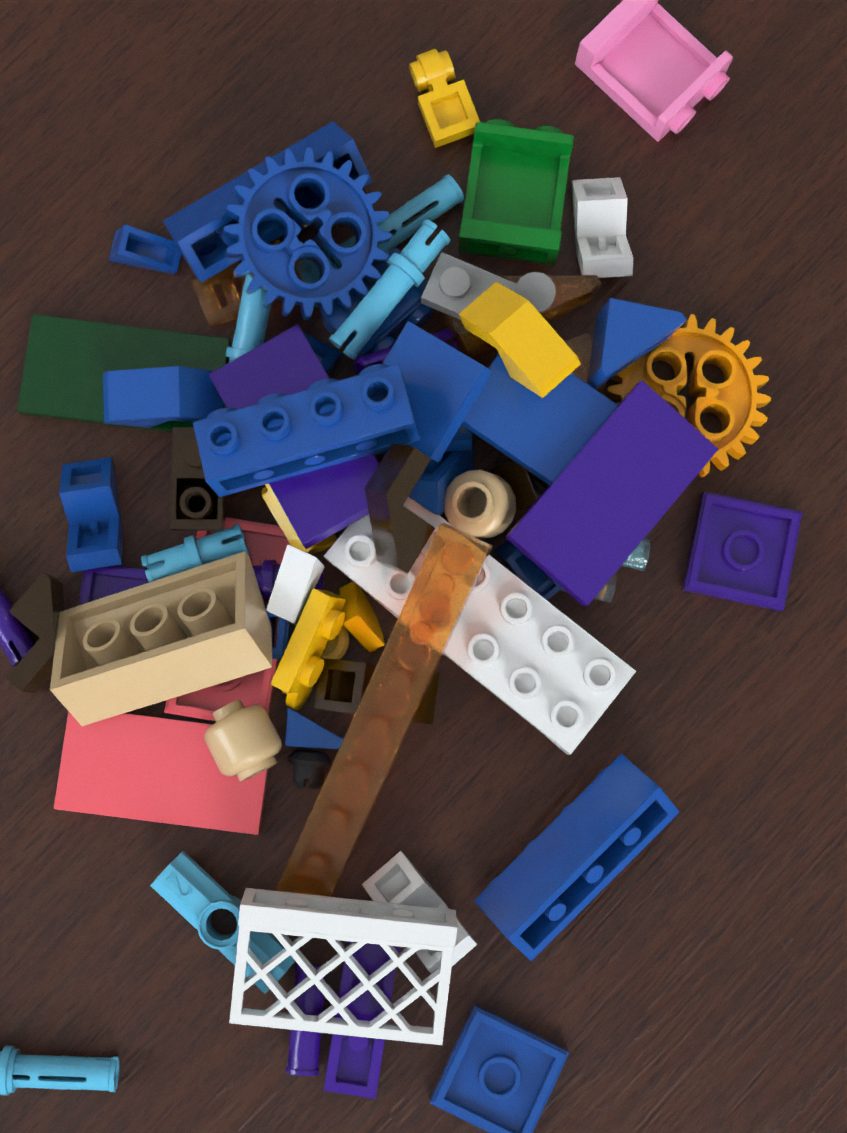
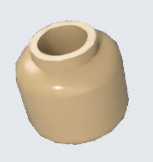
(479, 504)
(242, 740)

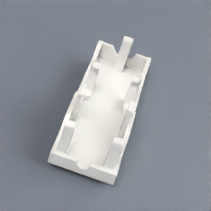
(504, 638)

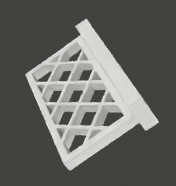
(345, 921)

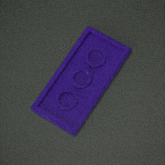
(612, 493)
(313, 501)

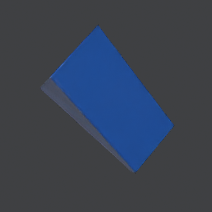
(144, 250)
(527, 570)
(307, 733)

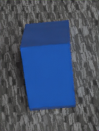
(625, 334)

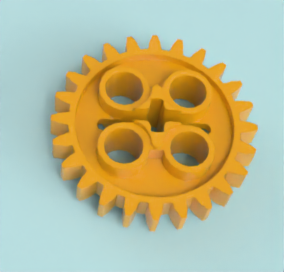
(731, 401)

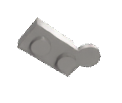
(458, 284)

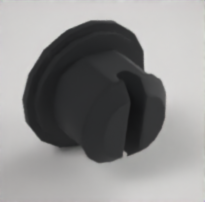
(309, 766)

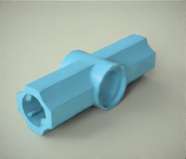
(196, 896)

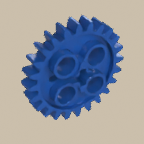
(340, 203)

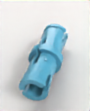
(194, 553)

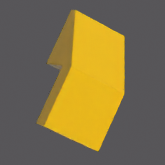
(522, 337)

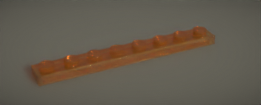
(385, 712)

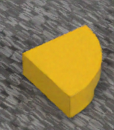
(360, 618)

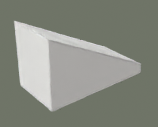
(294, 584)

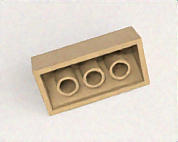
(161, 640)

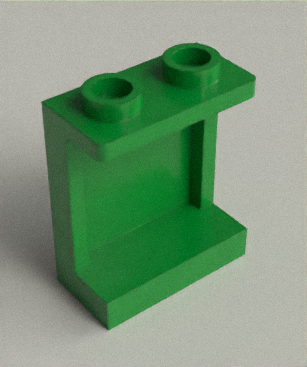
(515, 192)

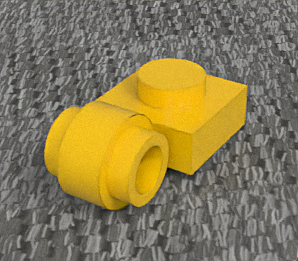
(445, 107)

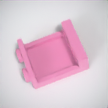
(651, 66)

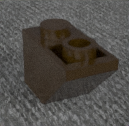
(192, 499)

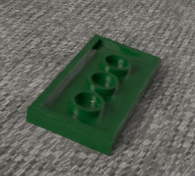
(70, 355)

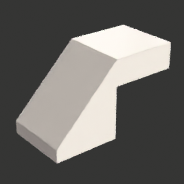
(601, 227)
(403, 884)

